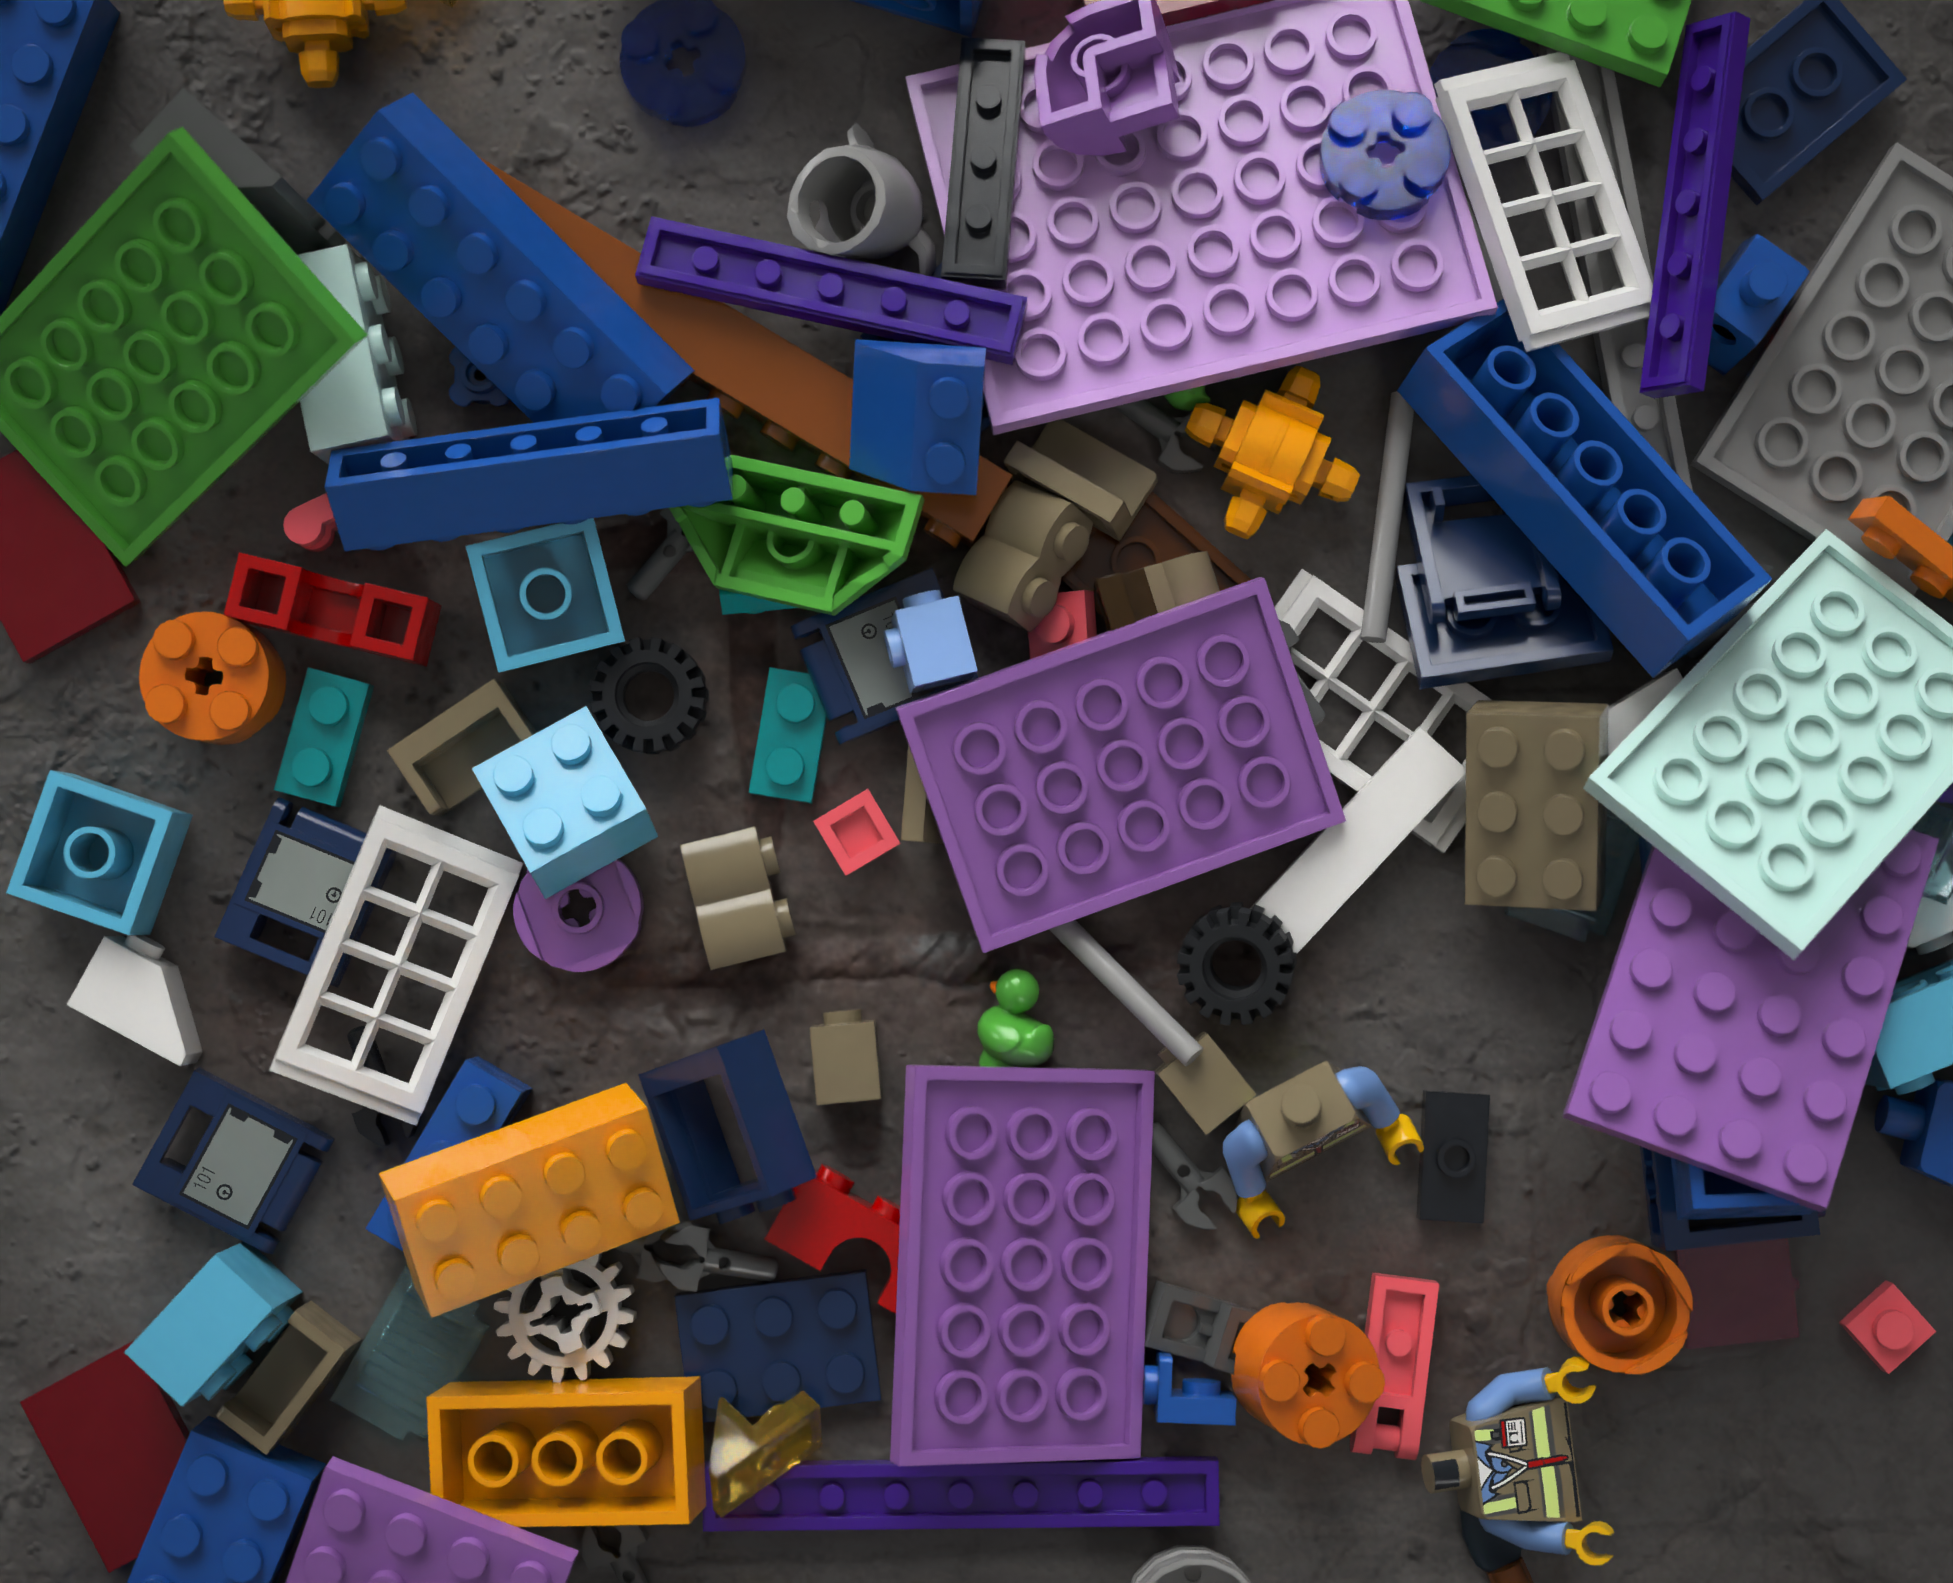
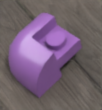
(1106, 77)

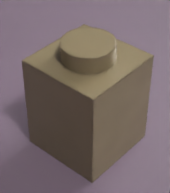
(845, 1058)
(1206, 1088)

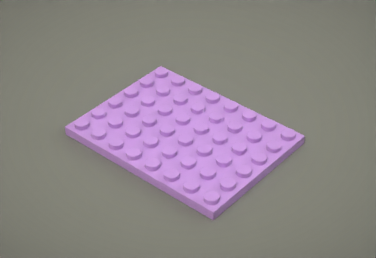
(1215, 230)

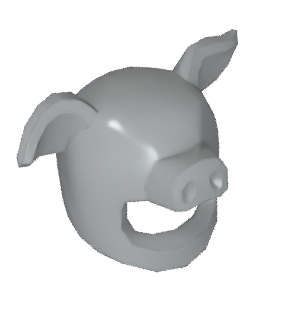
(864, 202)

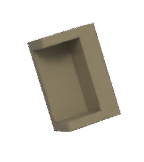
(442, 753)
(289, 1378)

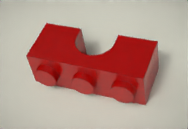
(332, 609)
(831, 1214)

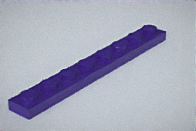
(980, 1495)

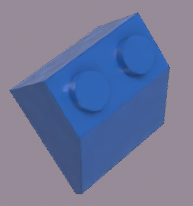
(918, 415)

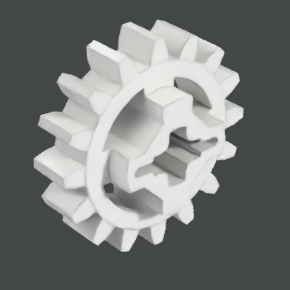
(573, 1338)

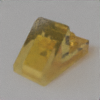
(755, 1455)

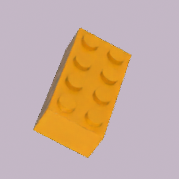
(529, 1198)
(570, 1450)

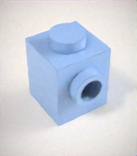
(930, 641)

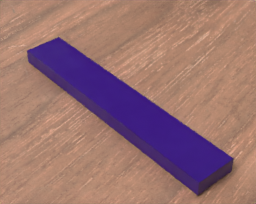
(1695, 206)
(829, 289)

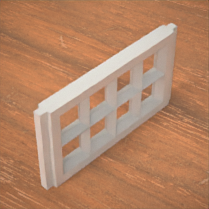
(1508, 85)
(1296, 608)
(351, 1078)

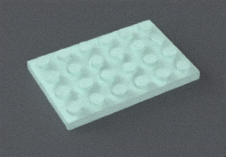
(1796, 745)

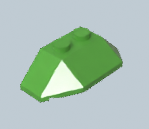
(801, 535)

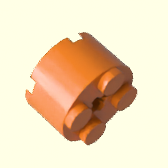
(198, 644)
(1656, 1304)
(1310, 1405)

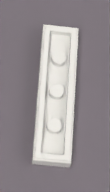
(1374, 826)

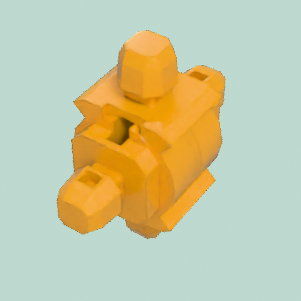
(315, 29)
(1272, 452)

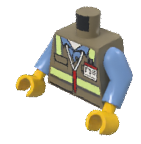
(1302, 1122)
(1518, 1462)

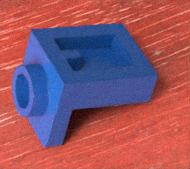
(1196, 1403)

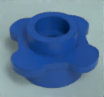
(467, 388)

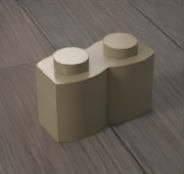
(1023, 555)
(736, 897)

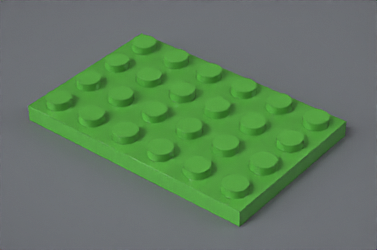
(162, 347)

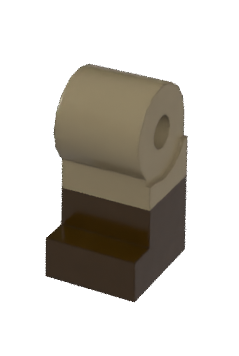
(1154, 589)

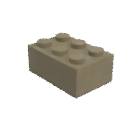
(1528, 819)

